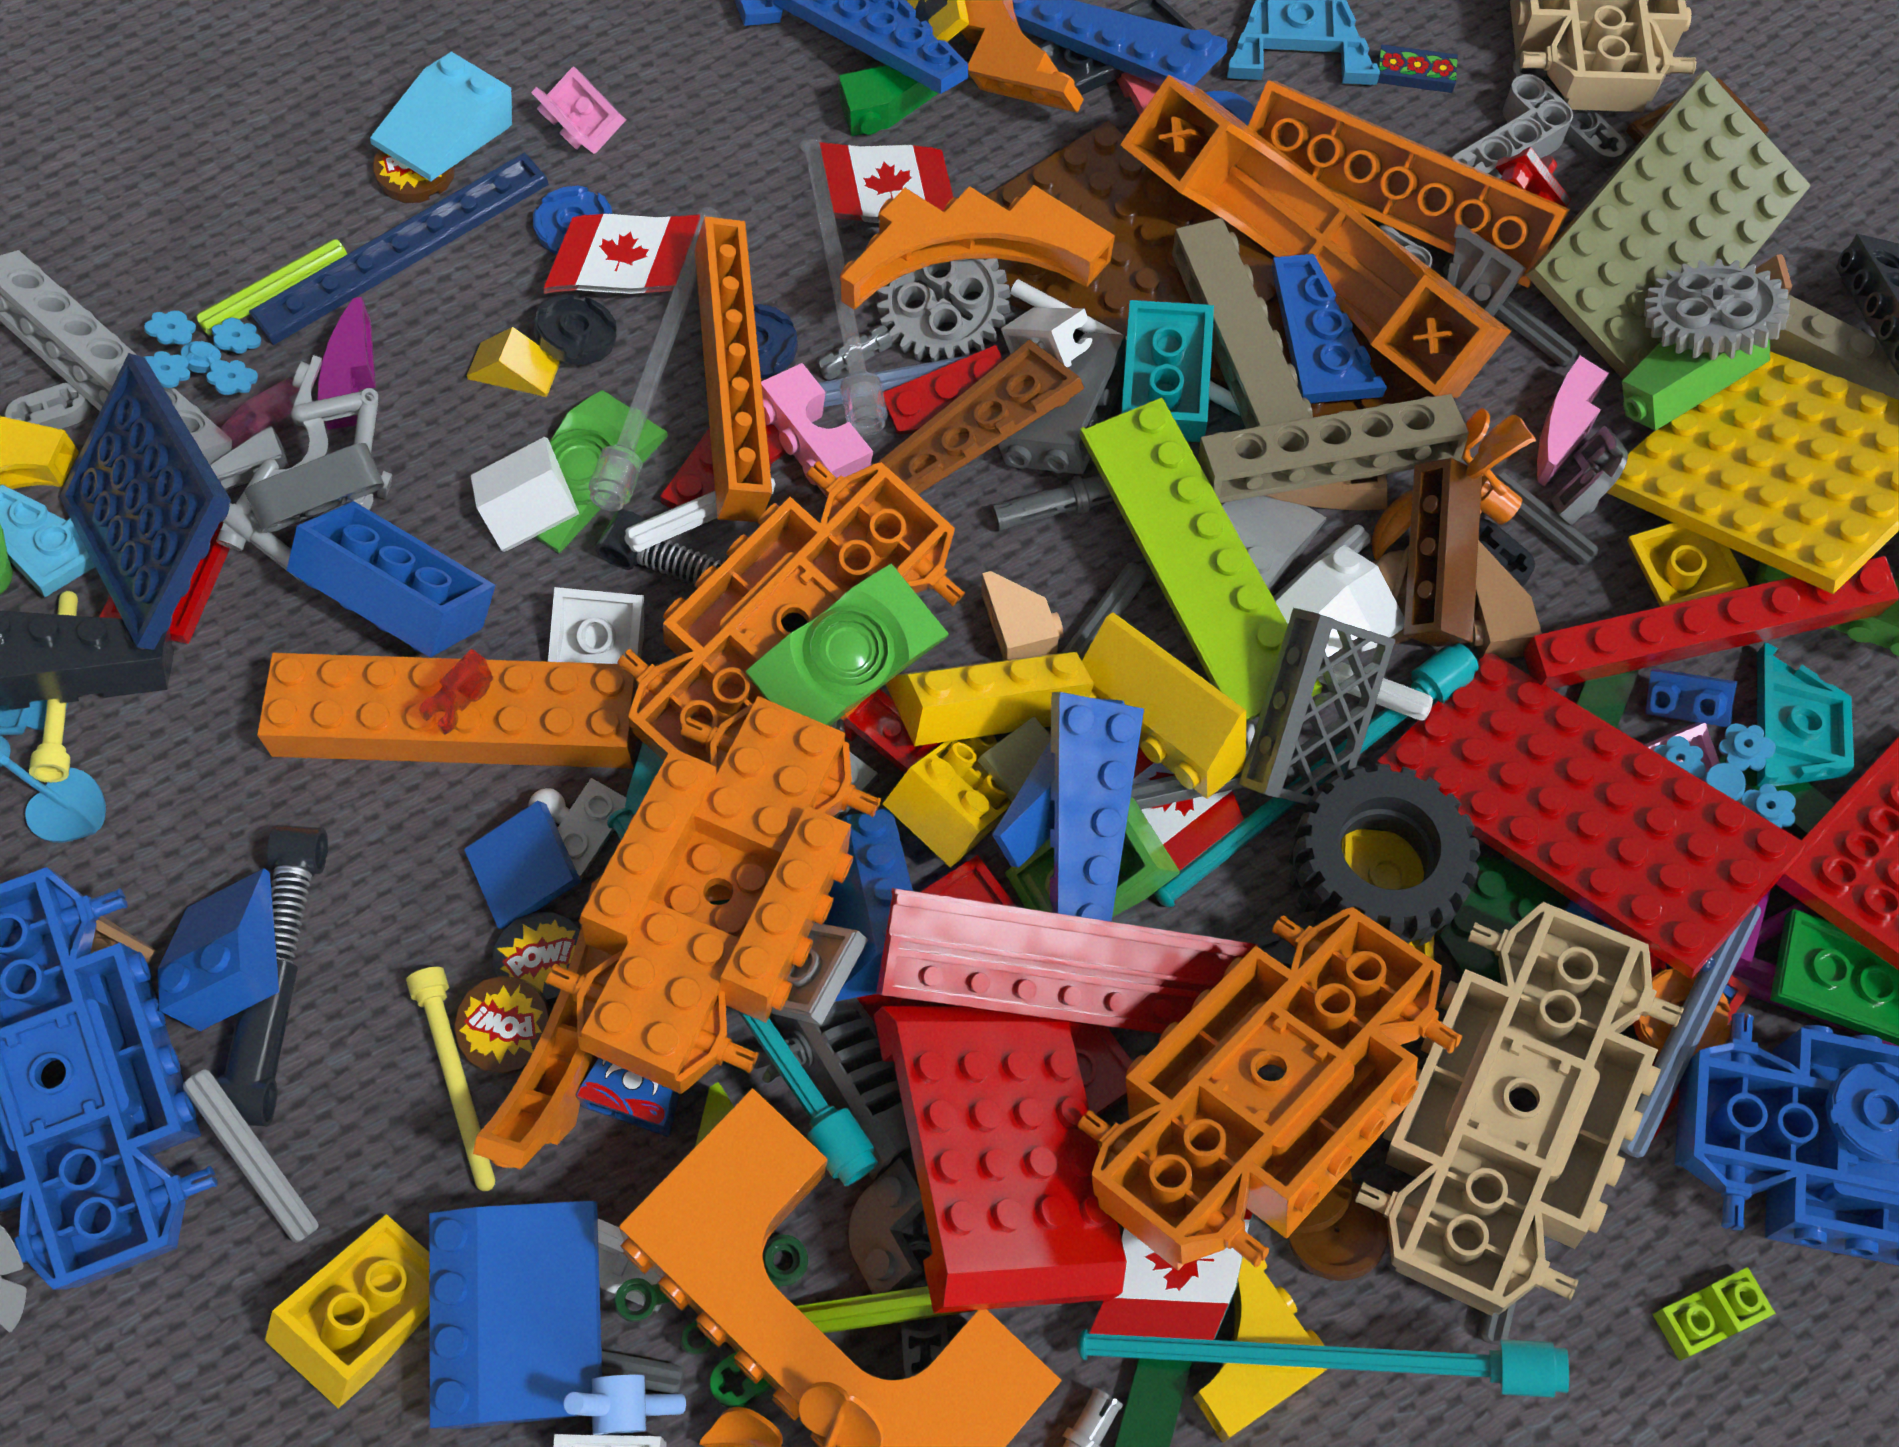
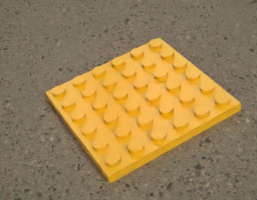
(1779, 470)

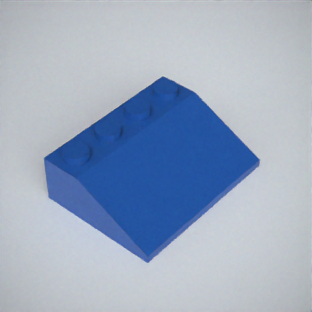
(512, 1312)

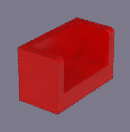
(882, 727)

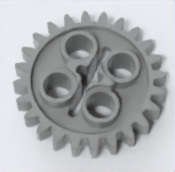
(1716, 309)
(919, 326)

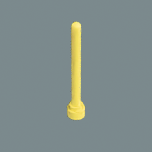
(50, 760)
(429, 990)

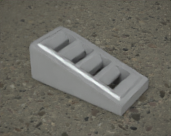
(244, 461)

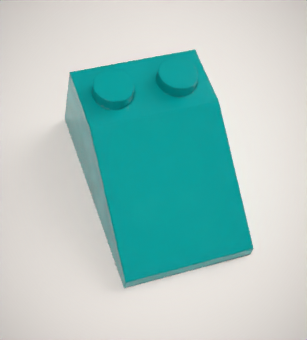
(1170, 360)

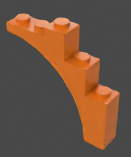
(1031, 231)
(544, 1098)

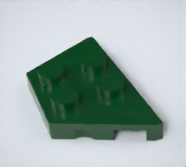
(1496, 901)

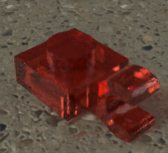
(460, 686)

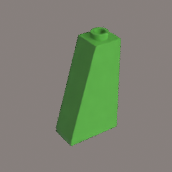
(1674, 383)

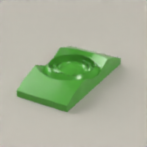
(577, 448)
(849, 649)

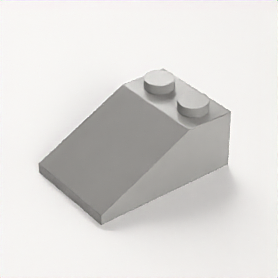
(1273, 533)

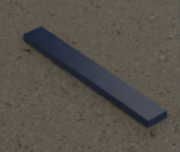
(398, 248)

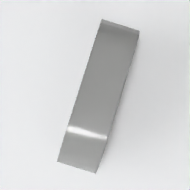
(49, 407)

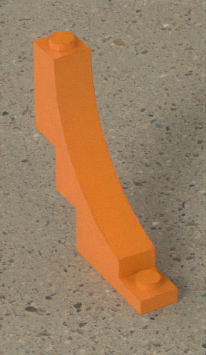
(1010, 63)

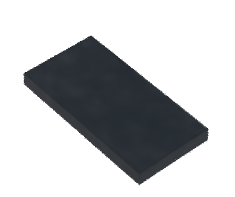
(1092, 74)

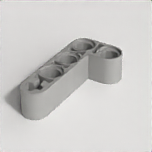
(1534, 119)

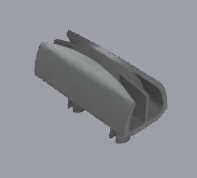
(850, 1073)

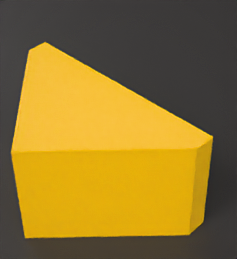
(514, 363)

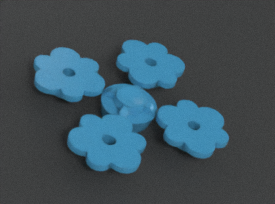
(200, 355)
(1729, 776)

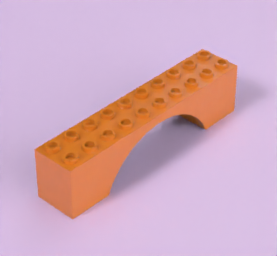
(1378, 283)

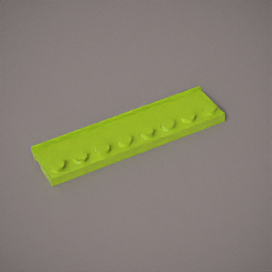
(1192, 550)

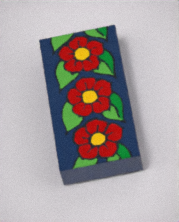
(1417, 68)

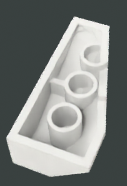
(1348, 590)

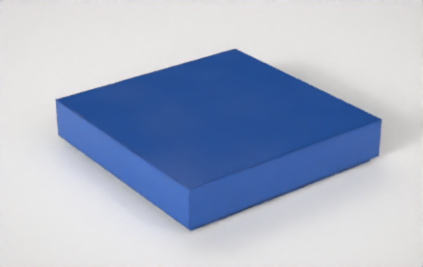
(522, 864)

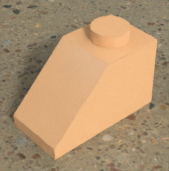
(1020, 618)

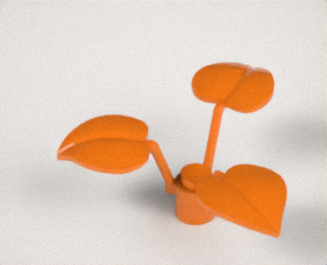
(1497, 499)
(822, 1409)

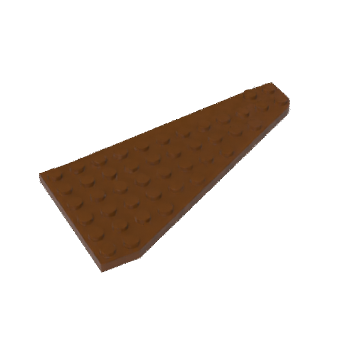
(1143, 214)

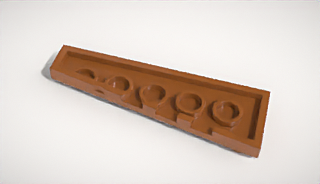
(984, 415)

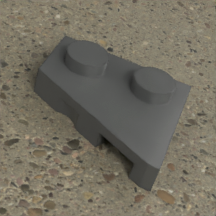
(1482, 270)

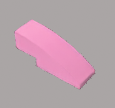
(1569, 417)

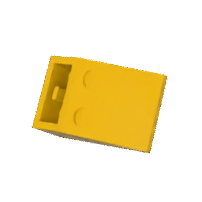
(950, 798)

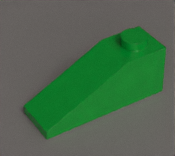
(879, 98)

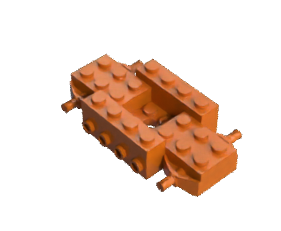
(777, 571)
(744, 822)
(1222, 1139)

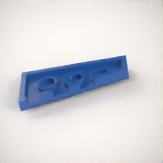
(1319, 336)

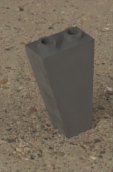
(1055, 438)

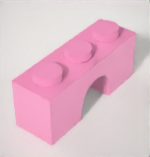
(792, 404)

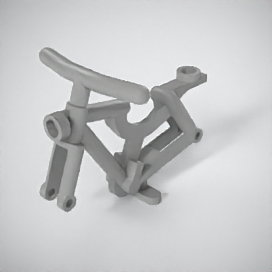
(241, 521)

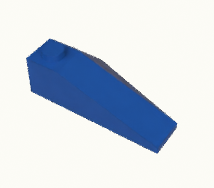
(1032, 812)

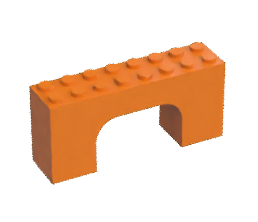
(707, 1244)

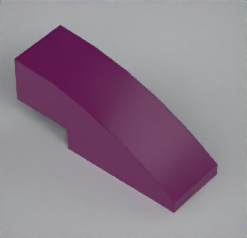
(348, 359)

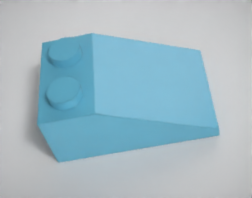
(445, 117)

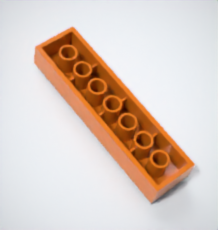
(1404, 180)
(372, 712)

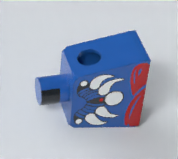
(628, 1098)

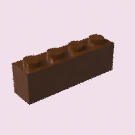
(1442, 554)

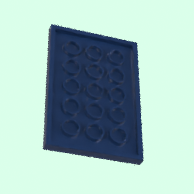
(144, 501)

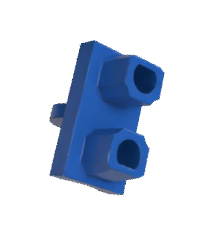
(1690, 697)

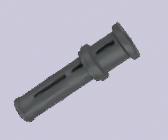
(1077, 495)

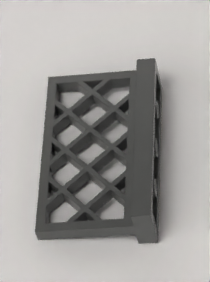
(1291, 703)

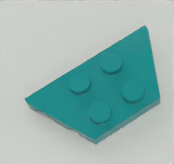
(1804, 720)

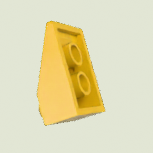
(354, 1311)

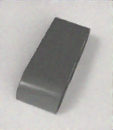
(314, 487)

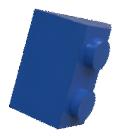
(221, 955)

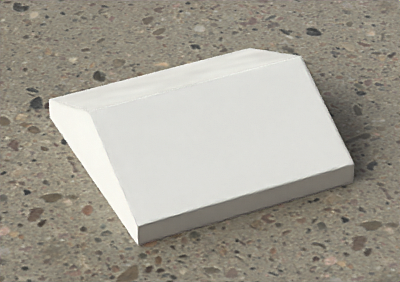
(523, 495)
(595, 626)

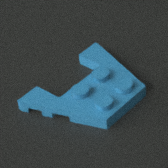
(1303, 27)

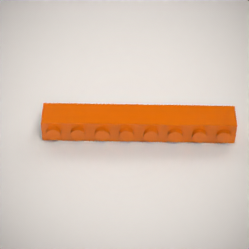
(732, 371)

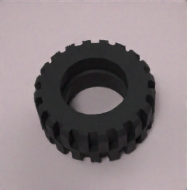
(1410, 810)

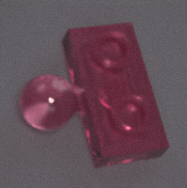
(260, 412)

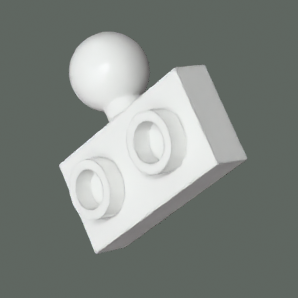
(585, 824)

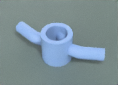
(621, 1405)

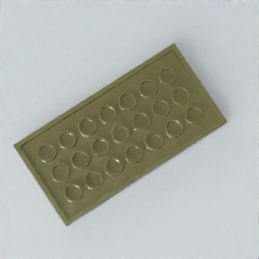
(1687, 193)

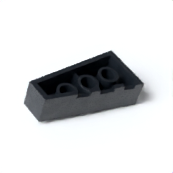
(75, 657)

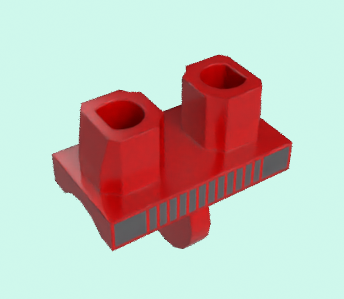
(1534, 175)

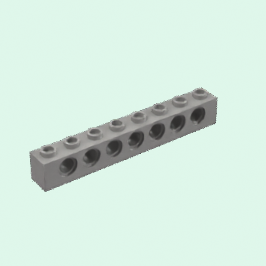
(80, 345)

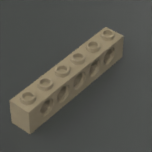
(1332, 448)

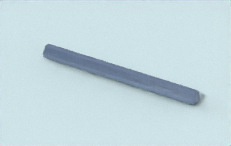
(1685, 1037)

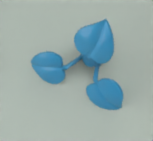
(62, 808)

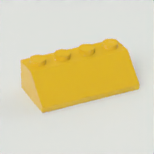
(985, 696)
(1185, 718)

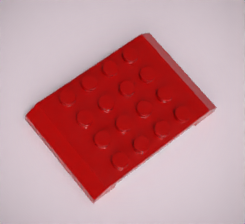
(1001, 1158)

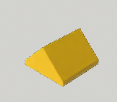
(1685, 564)

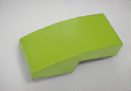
(1713, 1314)

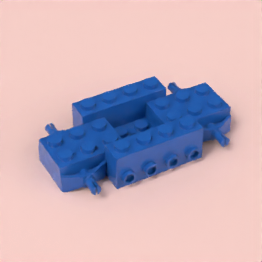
(1762, 1125)
(86, 1148)

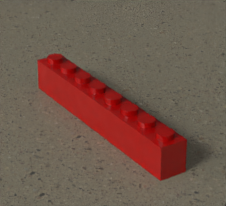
(1705, 626)

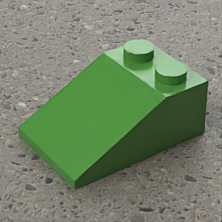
(1142, 870)

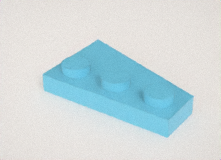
(41, 543)

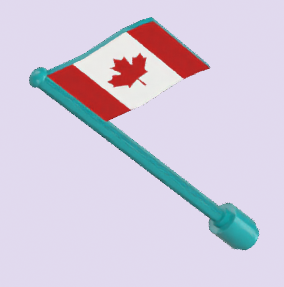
(1209, 831)
(1180, 1313)

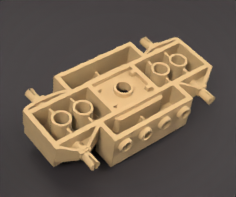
(1602, 50)
(1505, 1176)

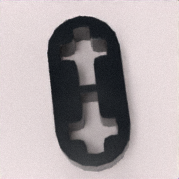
(1507, 550)

